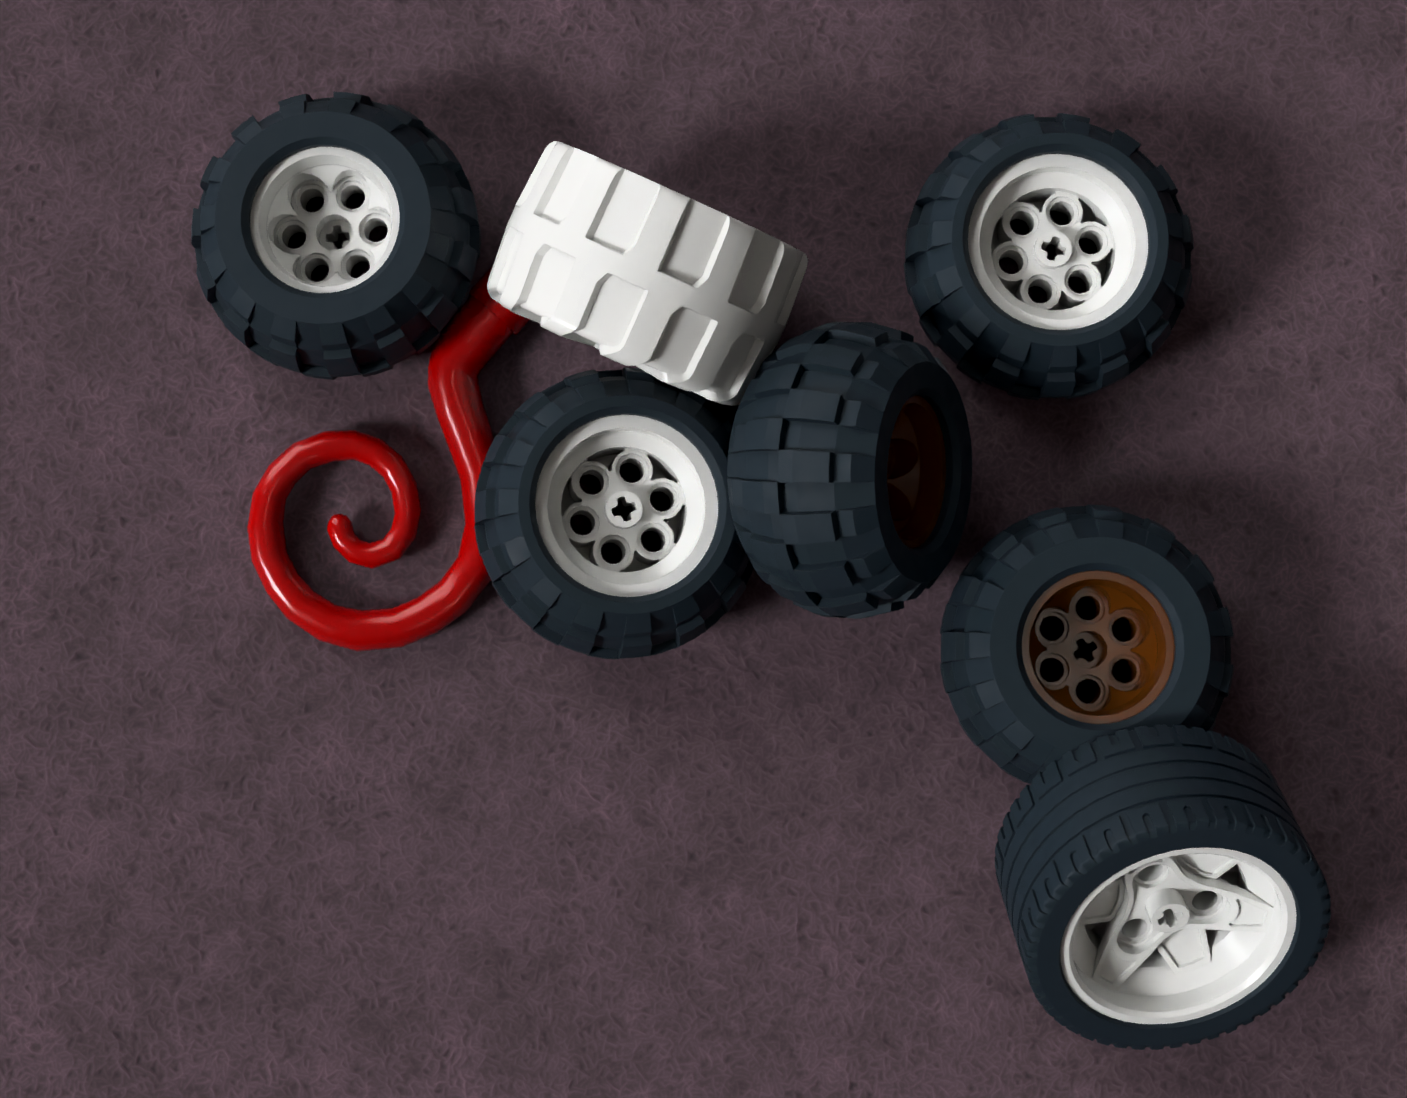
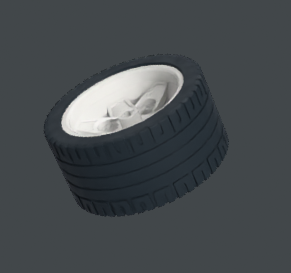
(1160, 888)

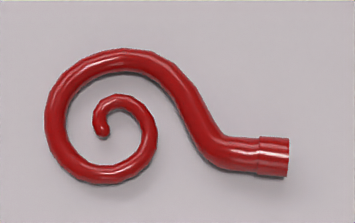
(454, 387)

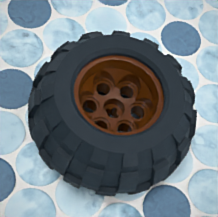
(850, 469)
(1040, 571)

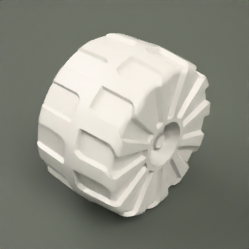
(645, 274)

